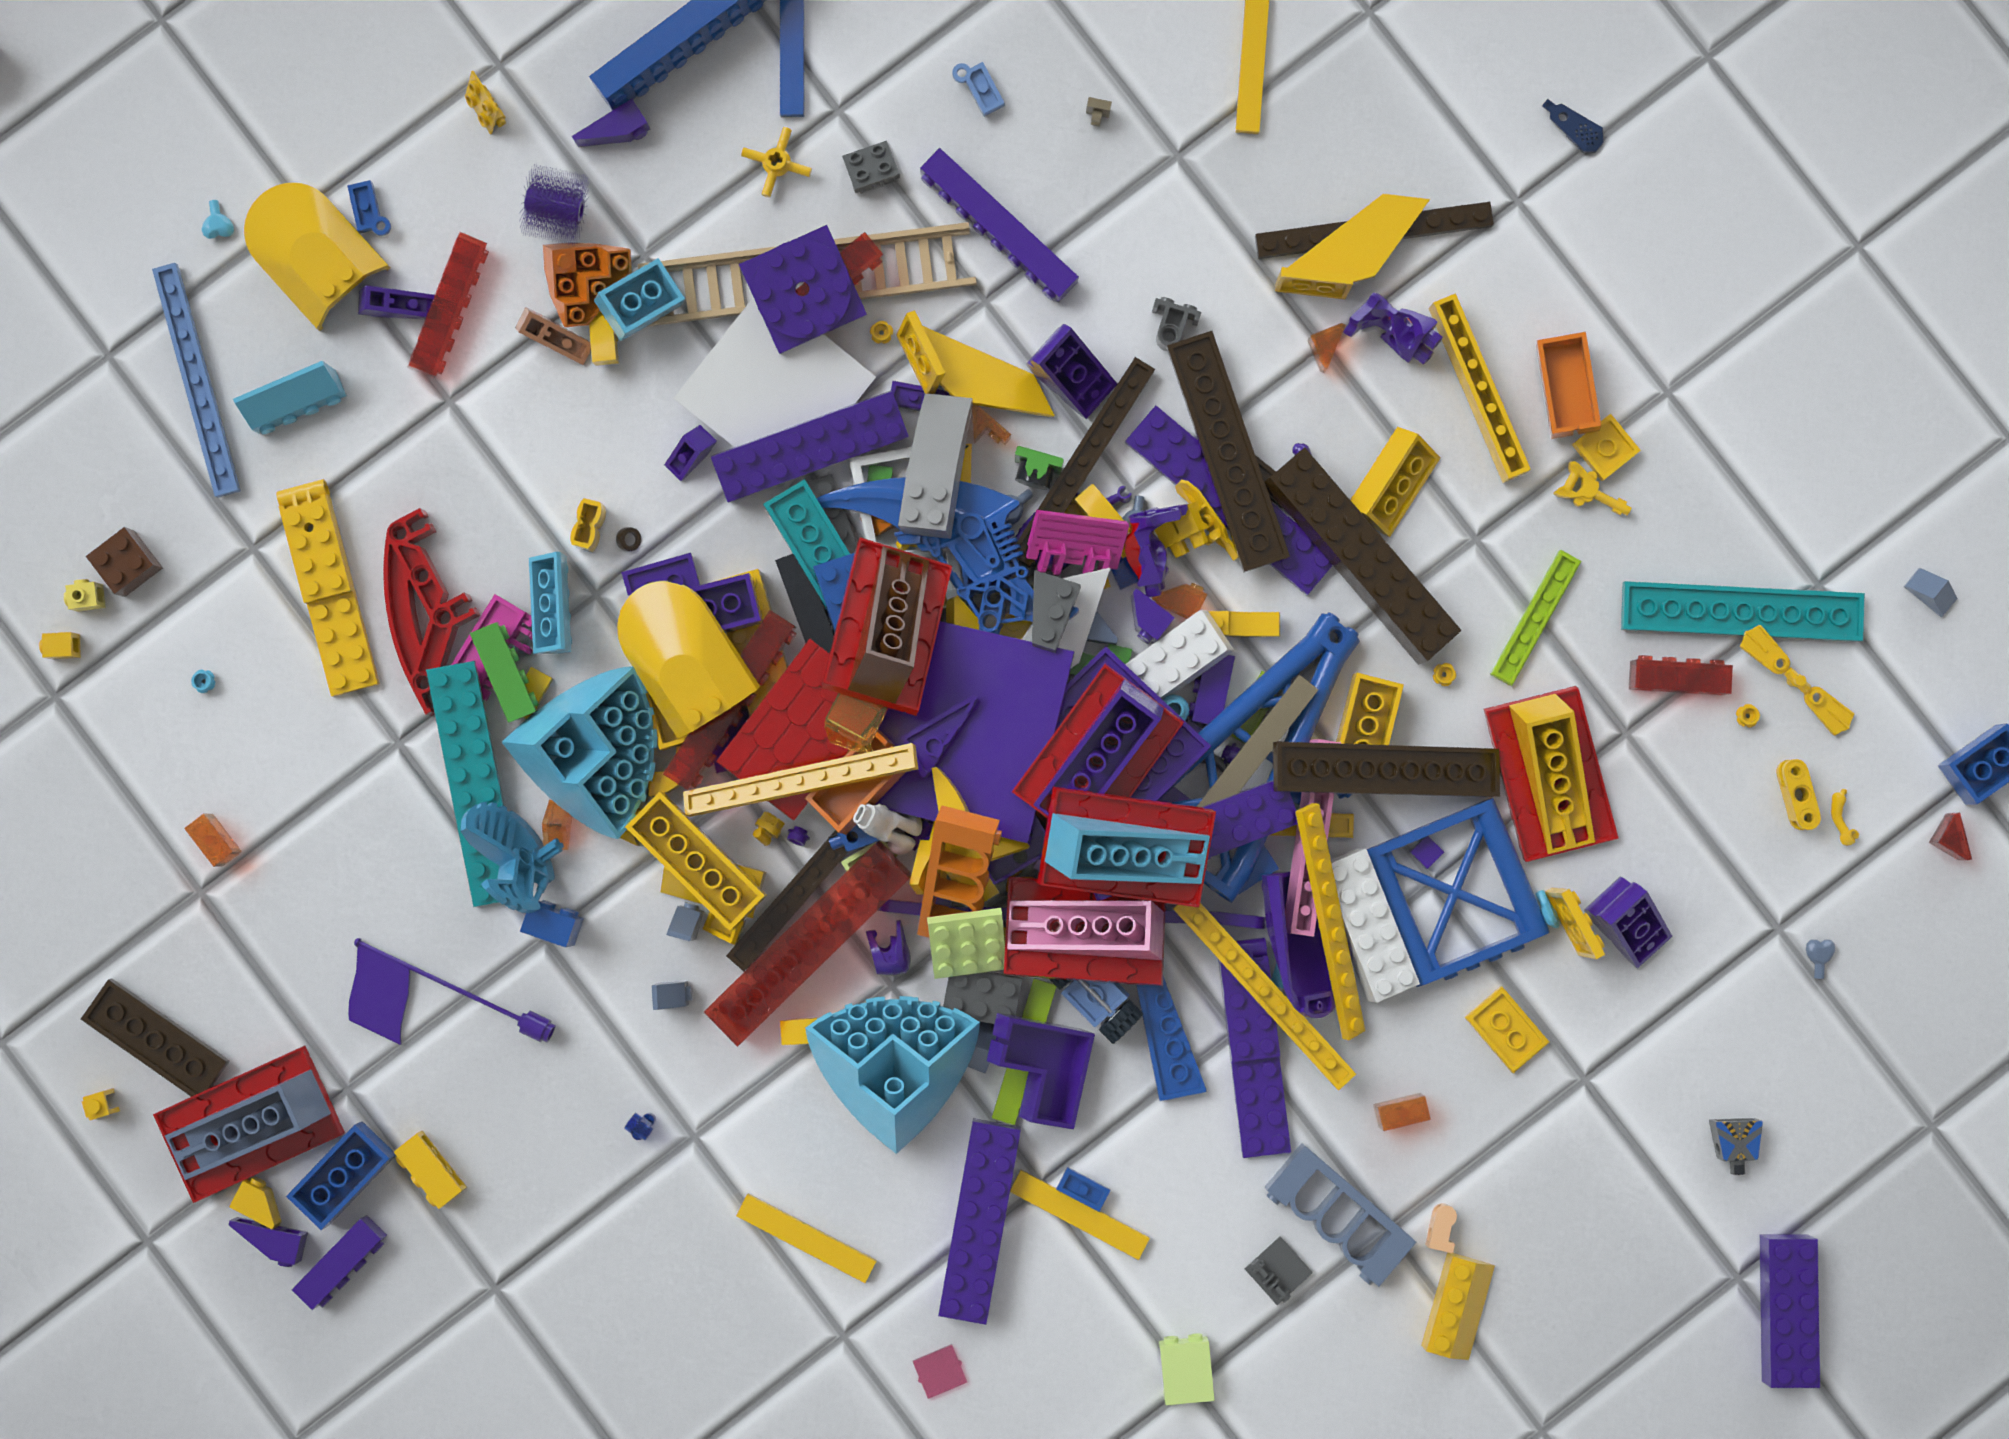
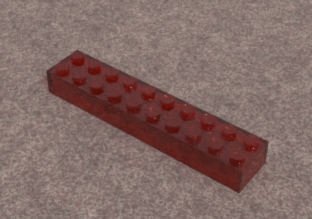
(808, 943)

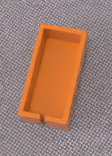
(1568, 385)
(841, 802)

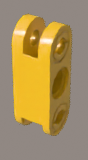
(1788, 784)

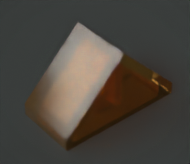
(1324, 345)
(556, 825)

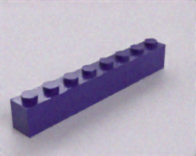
(998, 225)

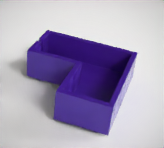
(1055, 1065)

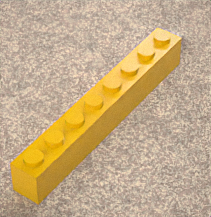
(1479, 388)

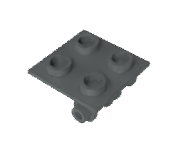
(871, 167)
(1278, 1271)

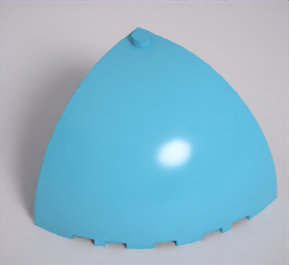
(592, 749)
(893, 1061)

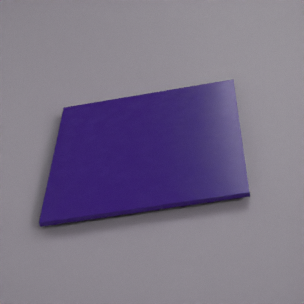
(1015, 718)

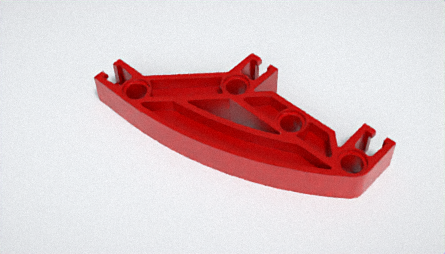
(401, 576)

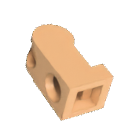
(1440, 1226)

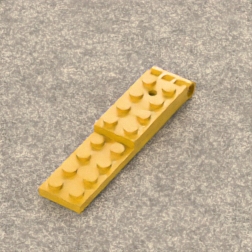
(327, 587)

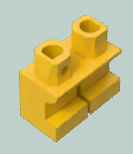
(1190, 526)

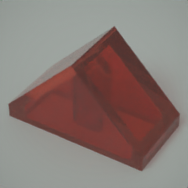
(1951, 837)

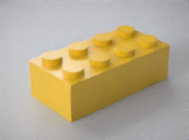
(1369, 711)

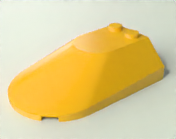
(308, 248)
(682, 655)

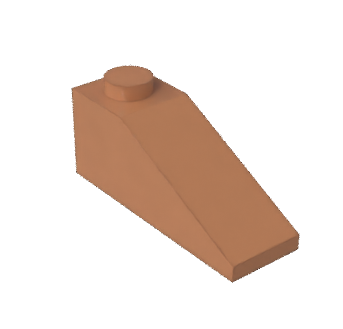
(553, 336)

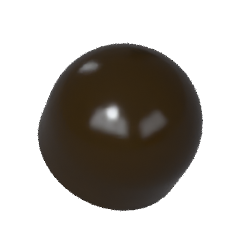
(620, 539)

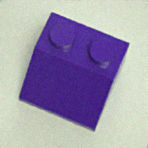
(1149, 617)

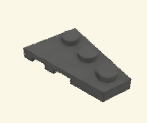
(1051, 609)

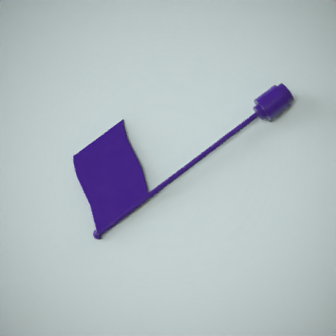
(382, 994)

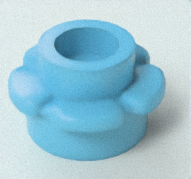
(197, 681)

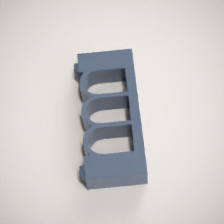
(1384, 1255)

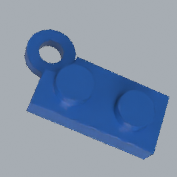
(366, 208)

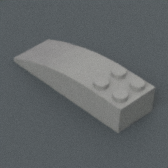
(935, 466)

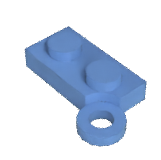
(980, 86)

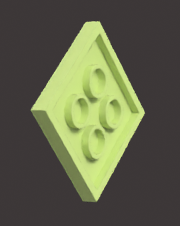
(967, 943)

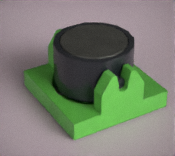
(1036, 468)

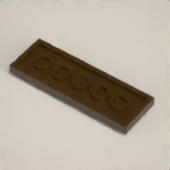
(154, 1039)

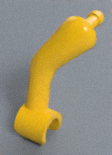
(1847, 836)

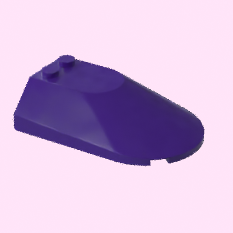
(1298, 957)

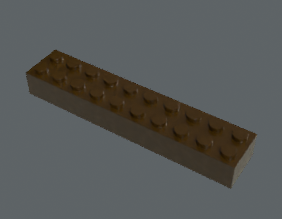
(1362, 556)

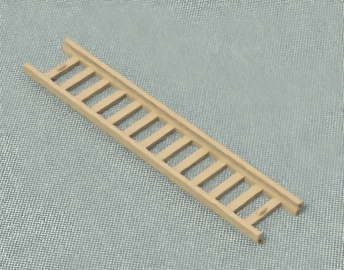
(898, 238)

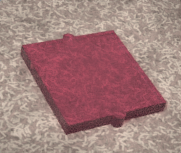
(939, 1371)

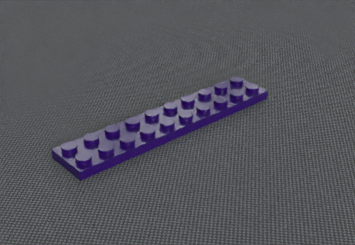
(1180, 458)

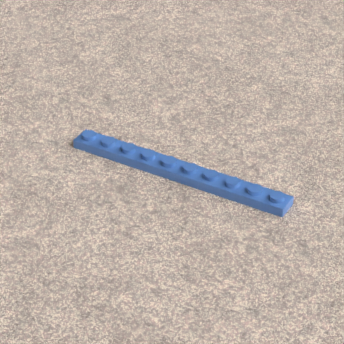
(196, 380)

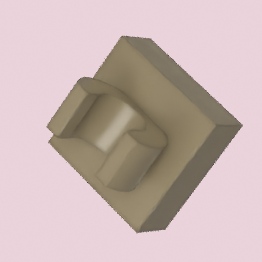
(1098, 108)

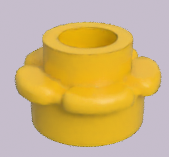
(881, 326)
(1450, 674)
(1753, 712)

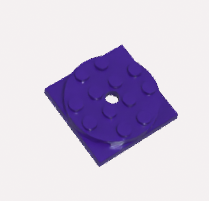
(831, 295)

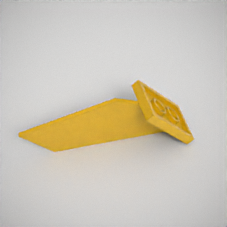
(1353, 250)
(968, 371)

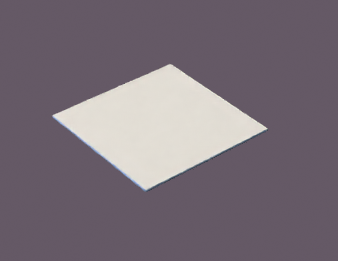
(754, 391)

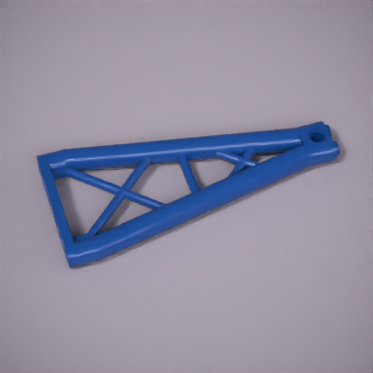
(1236, 873)

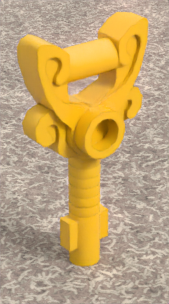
(1588, 490)

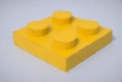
(1607, 448)

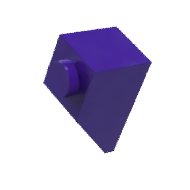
(690, 452)

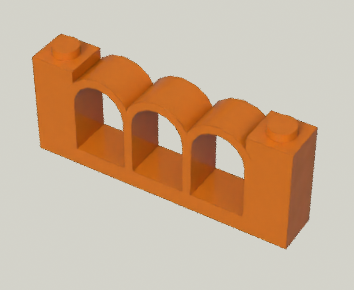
(966, 831)

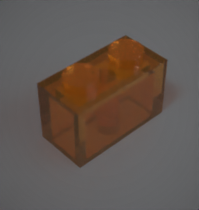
(213, 840)
(1402, 1111)

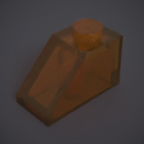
(1182, 600)

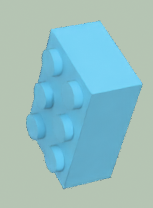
(639, 299)

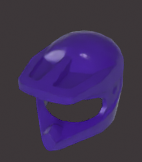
(894, 958)

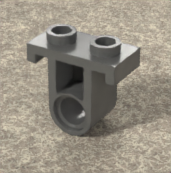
(1173, 319)

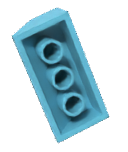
(290, 397)
(550, 603)

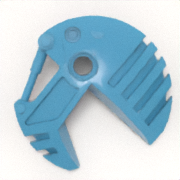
(516, 849)

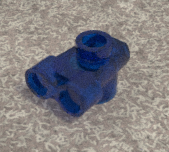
(640, 1126)

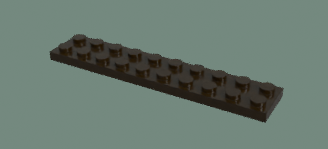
(1227, 451)
(1385, 769)

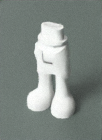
(880, 823)

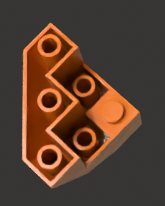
(579, 273)

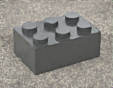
(983, 995)

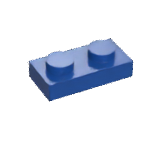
(1083, 1189)

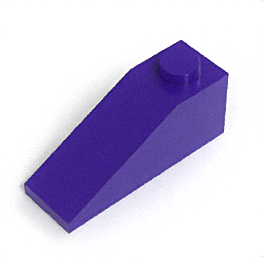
(617, 126)
(393, 303)
(277, 1244)

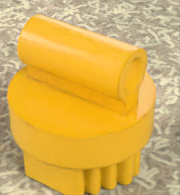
(768, 827)

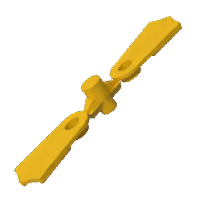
(1766, 651)

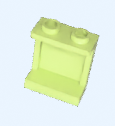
(1186, 1369)

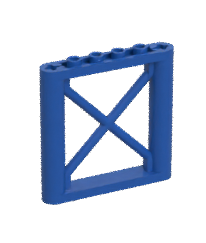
(1527, 915)

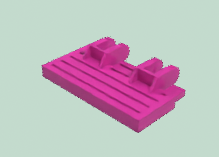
(1074, 536)
(506, 614)

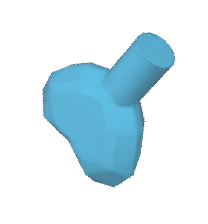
(216, 223)
(1548, 912)

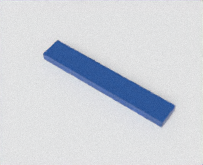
(792, 58)

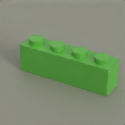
(503, 671)

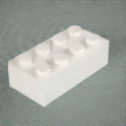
(1181, 655)

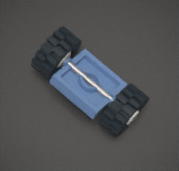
(1100, 1000)

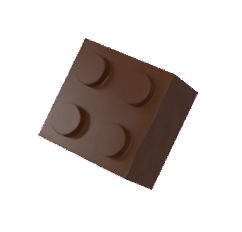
(124, 562)

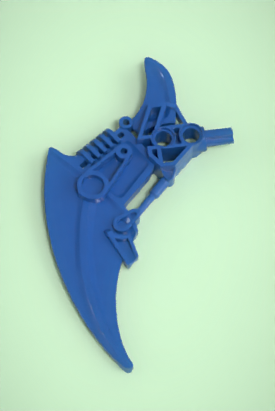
(972, 542)

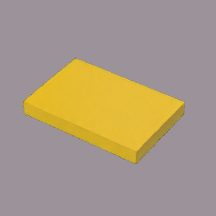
(1507, 1029)

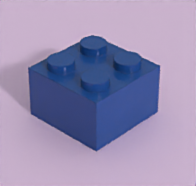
(553, 924)

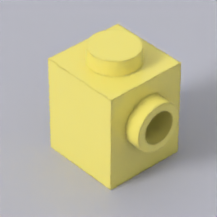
(84, 595)

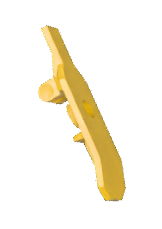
(1216, 529)

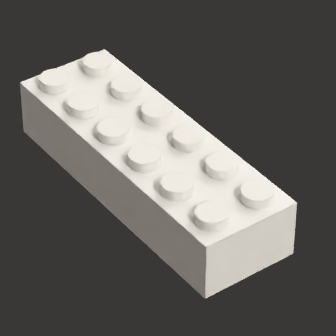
(1371, 928)

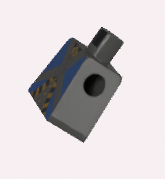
(1736, 1141)

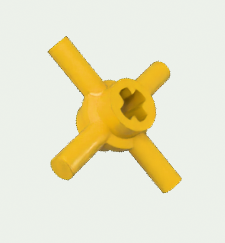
(772, 156)

